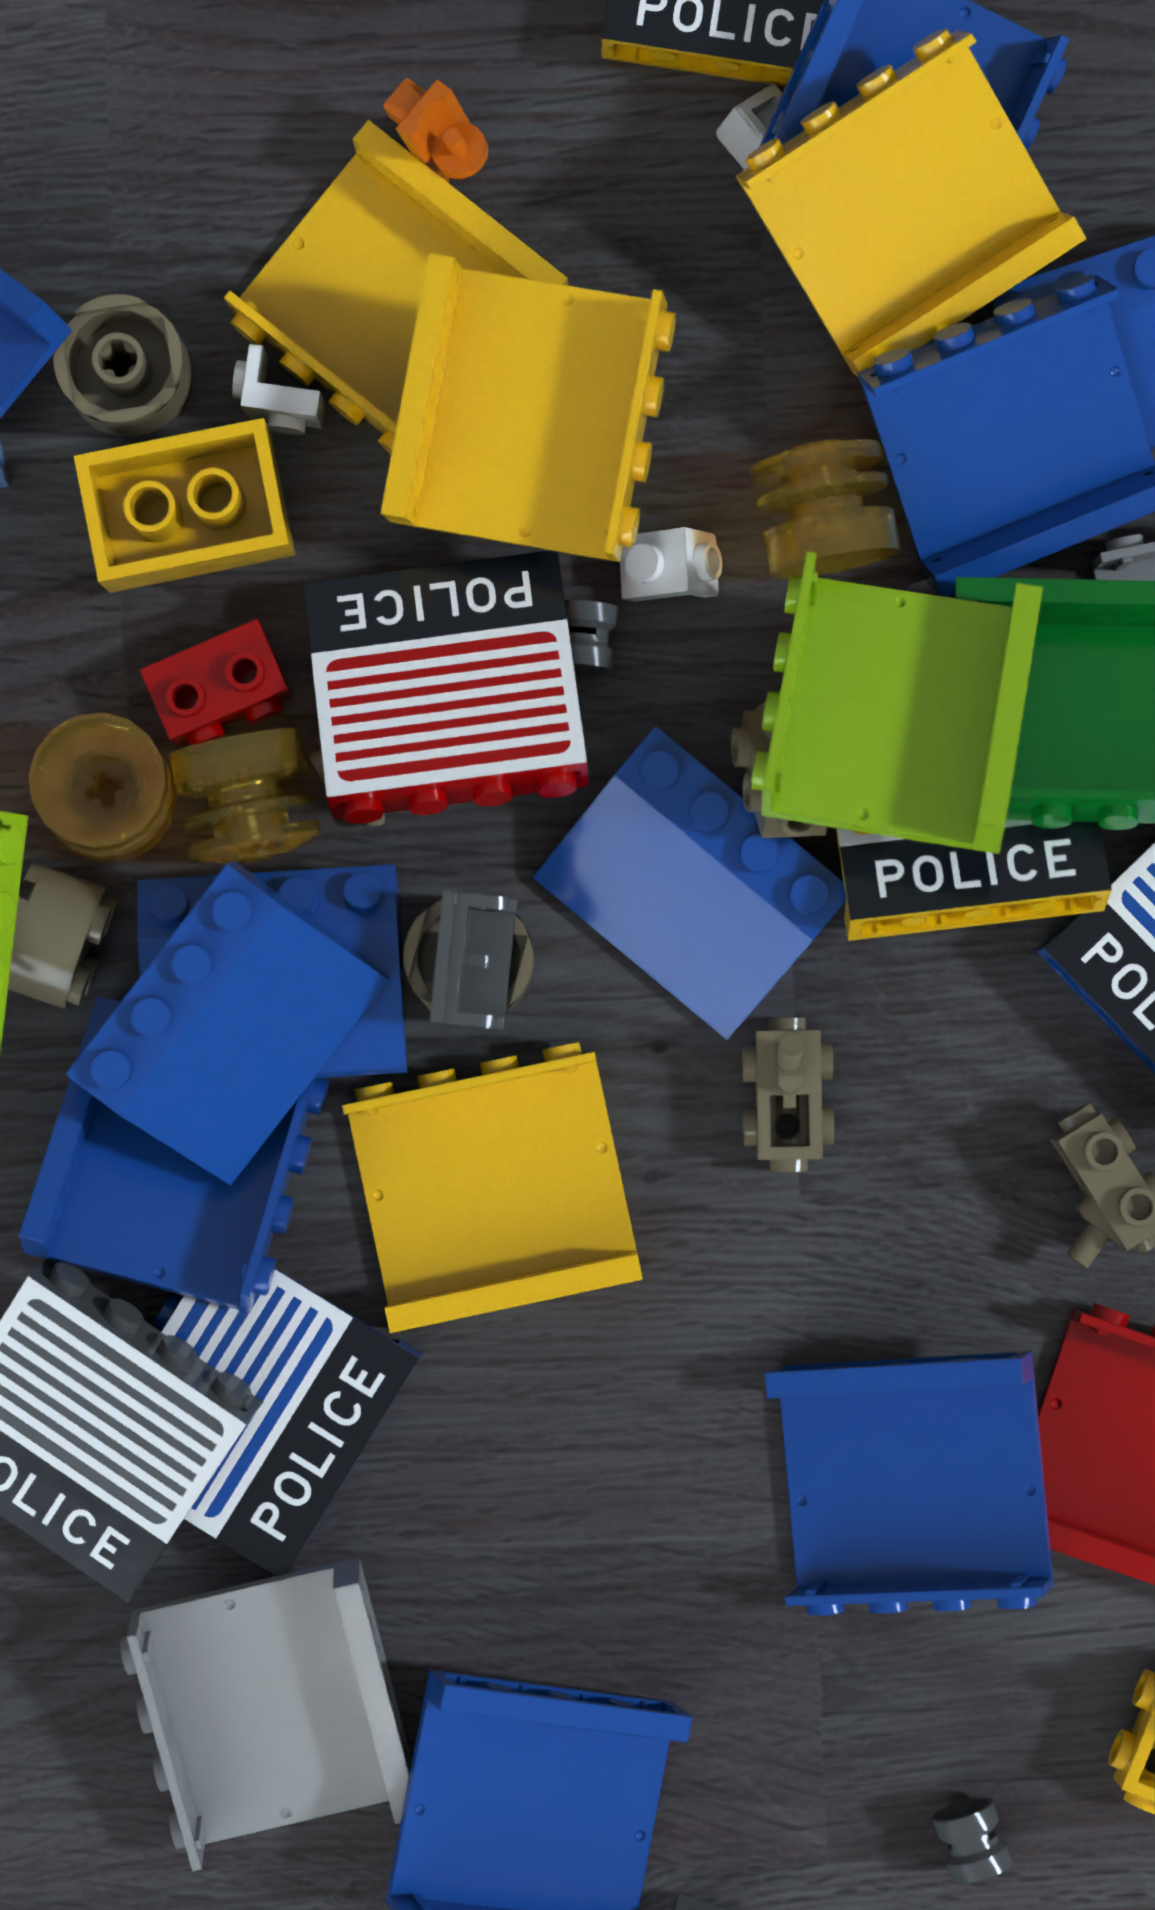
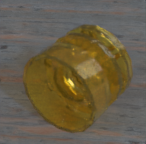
(822, 495)
(69, 776)
(245, 795)

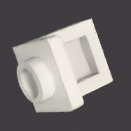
(284, 407)
(670, 565)

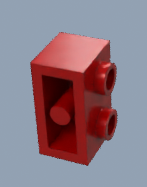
(217, 685)

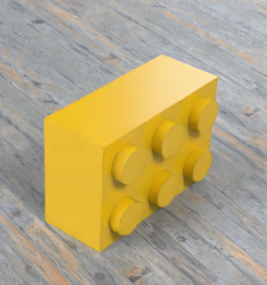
(184, 505)

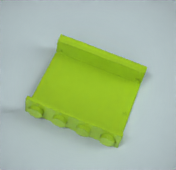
(897, 711)

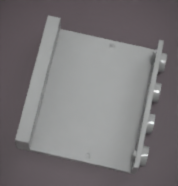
(268, 1704)

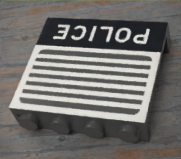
(105, 1426)

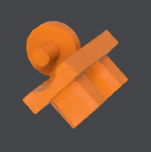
(437, 129)

